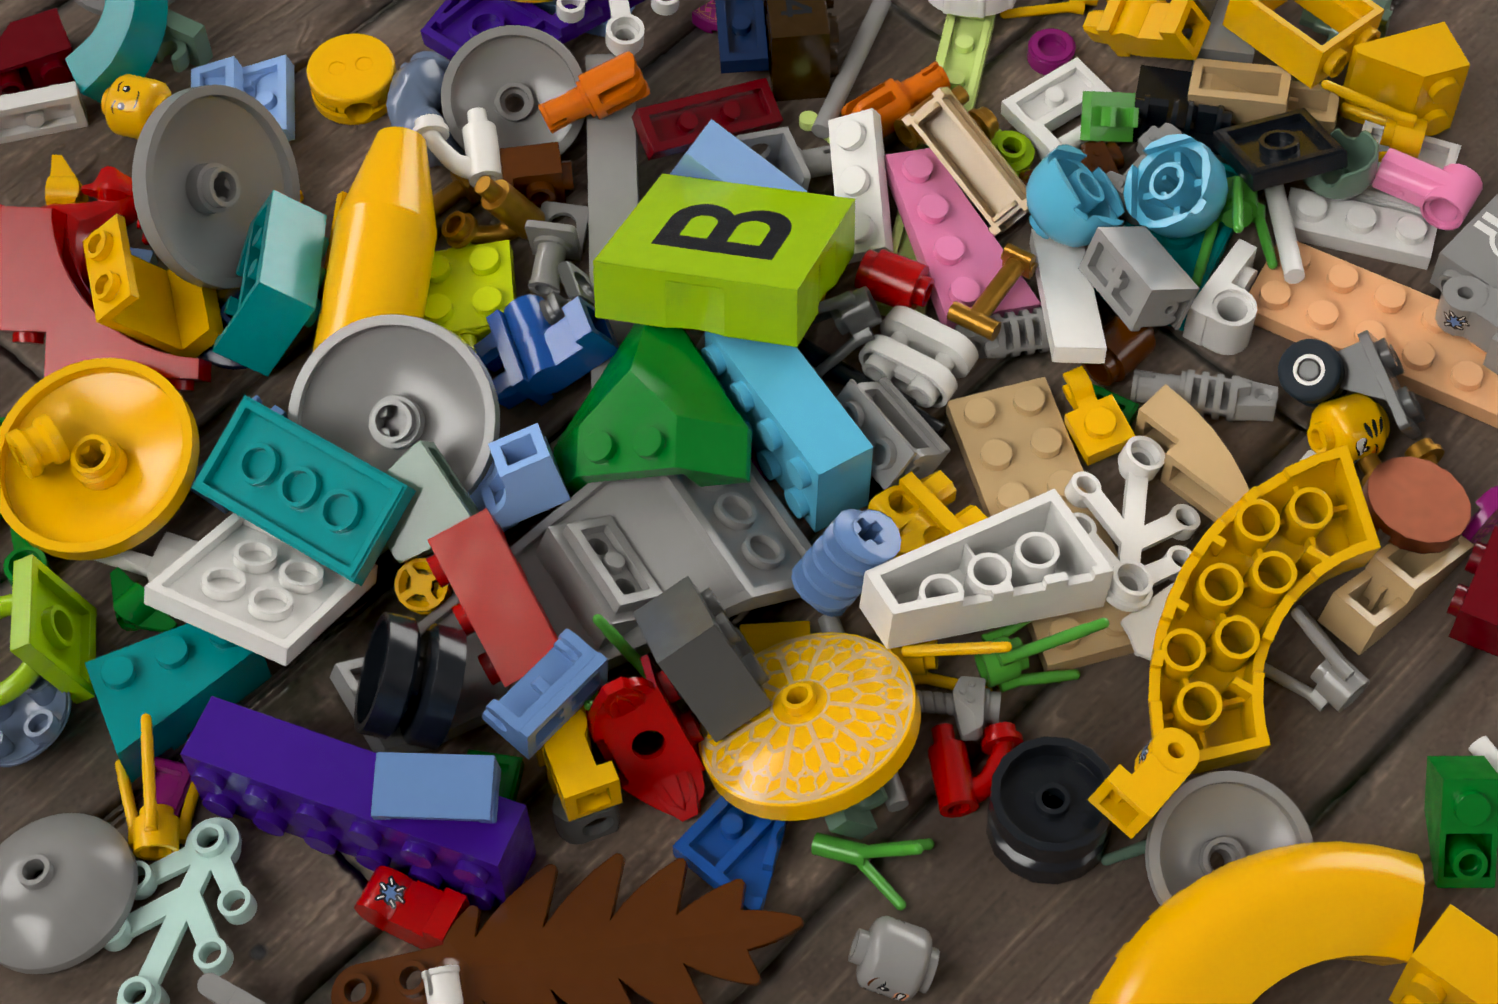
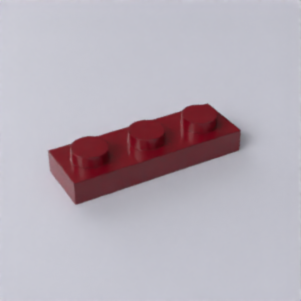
(675, 124)

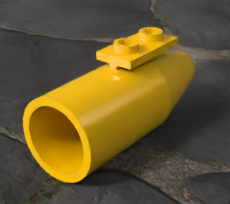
(381, 236)

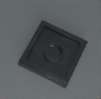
(1279, 149)

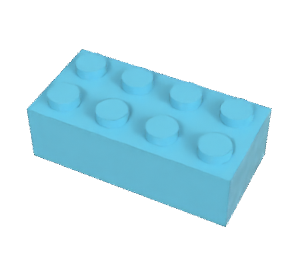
(795, 426)

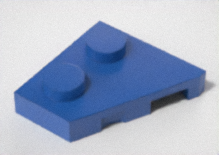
(733, 846)

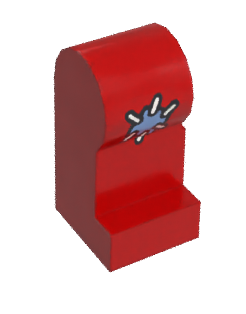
(409, 908)

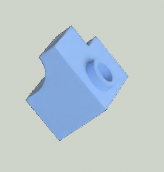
(523, 477)

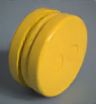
(351, 78)

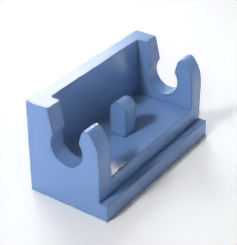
(548, 694)
(435, 787)

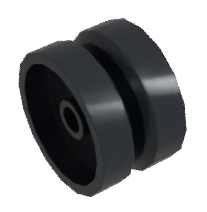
(410, 681)
(1042, 810)

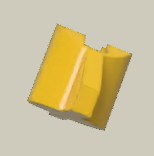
(62, 184)

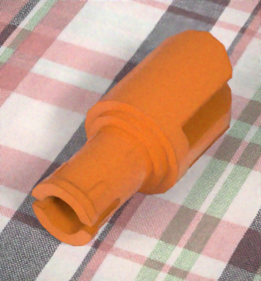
(598, 93)
(896, 98)

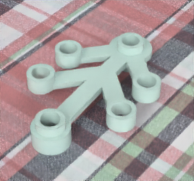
(186, 908)

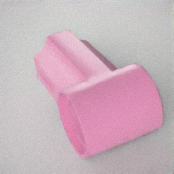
(1440, 193)

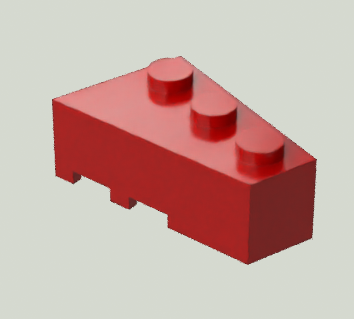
(492, 597)

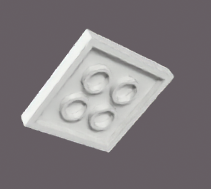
(254, 591)

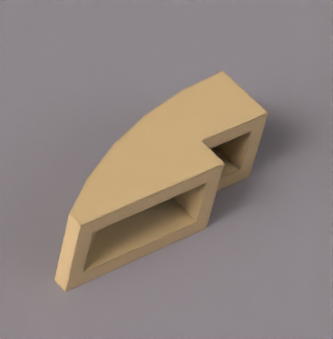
(1258, 92)
(1195, 457)
(1387, 592)

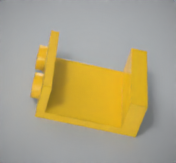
(147, 299)

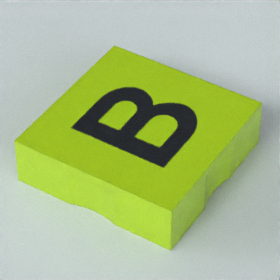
(725, 259)

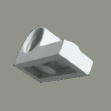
(1224, 299)

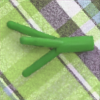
(859, 855)

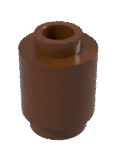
(1123, 354)

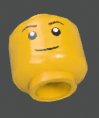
(131, 103)

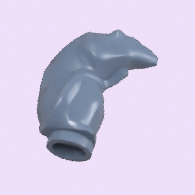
(417, 92)

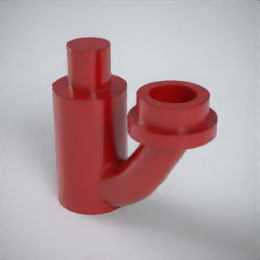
(955, 787)

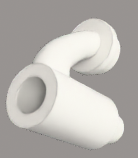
(479, 140)

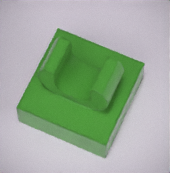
(1108, 116)

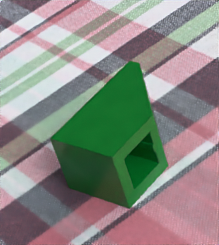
(1462, 820)

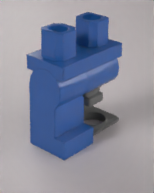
(546, 341)

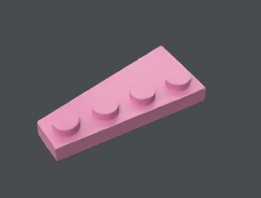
(949, 235)

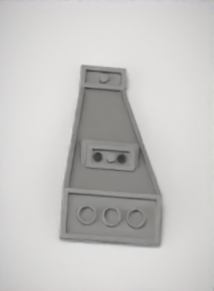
(615, 553)

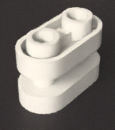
(919, 356)

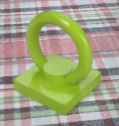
(49, 632)

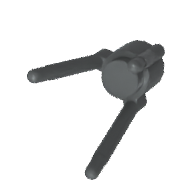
(851, 313)

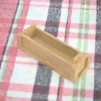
(971, 159)

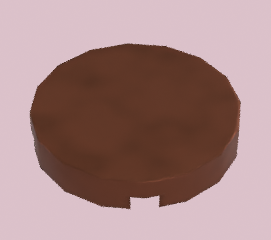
(1417, 504)

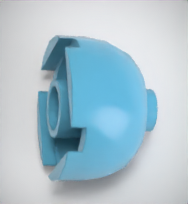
(1176, 187)
(1069, 199)

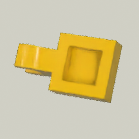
(1094, 424)

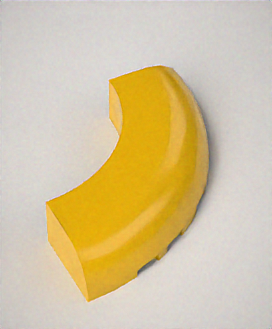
(1238, 591)
(1269, 918)

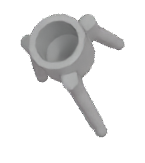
(1336, 677)

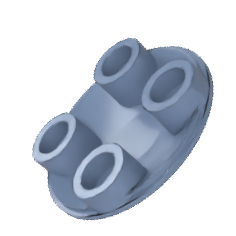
(32, 722)

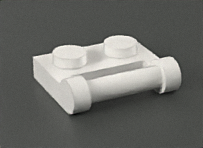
(1051, 104)

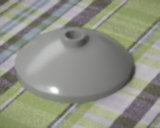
(506, 65)
(1218, 814)
(75, 901)

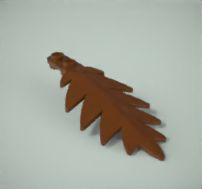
(585, 946)

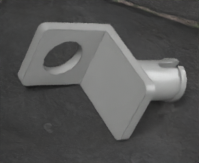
(788, 157)
(555, 243)

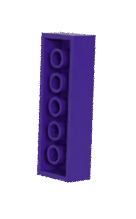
(324, 794)

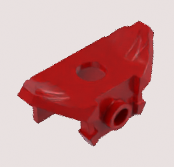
(674, 774)

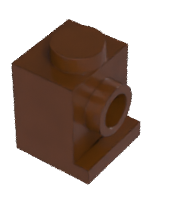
(537, 172)

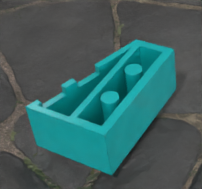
(278, 283)
(172, 682)

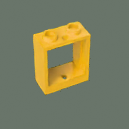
(1294, 50)

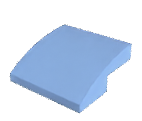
(266, 81)

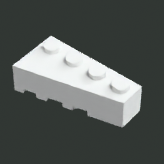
(988, 576)

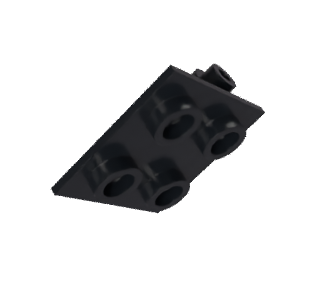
(1164, 99)

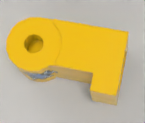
(1159, 771)

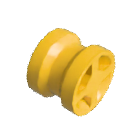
(37, 446)
(417, 579)

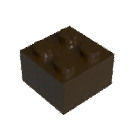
(800, 49)

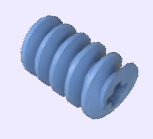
(835, 566)

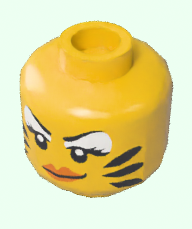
(1349, 421)

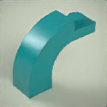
(119, 45)

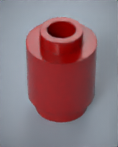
(895, 279)

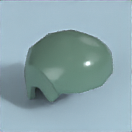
(1361, 169)

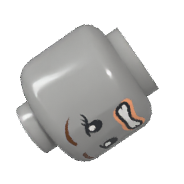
(894, 958)

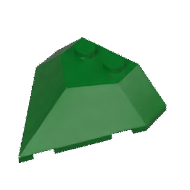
(655, 417)

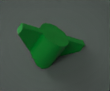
(130, 607)

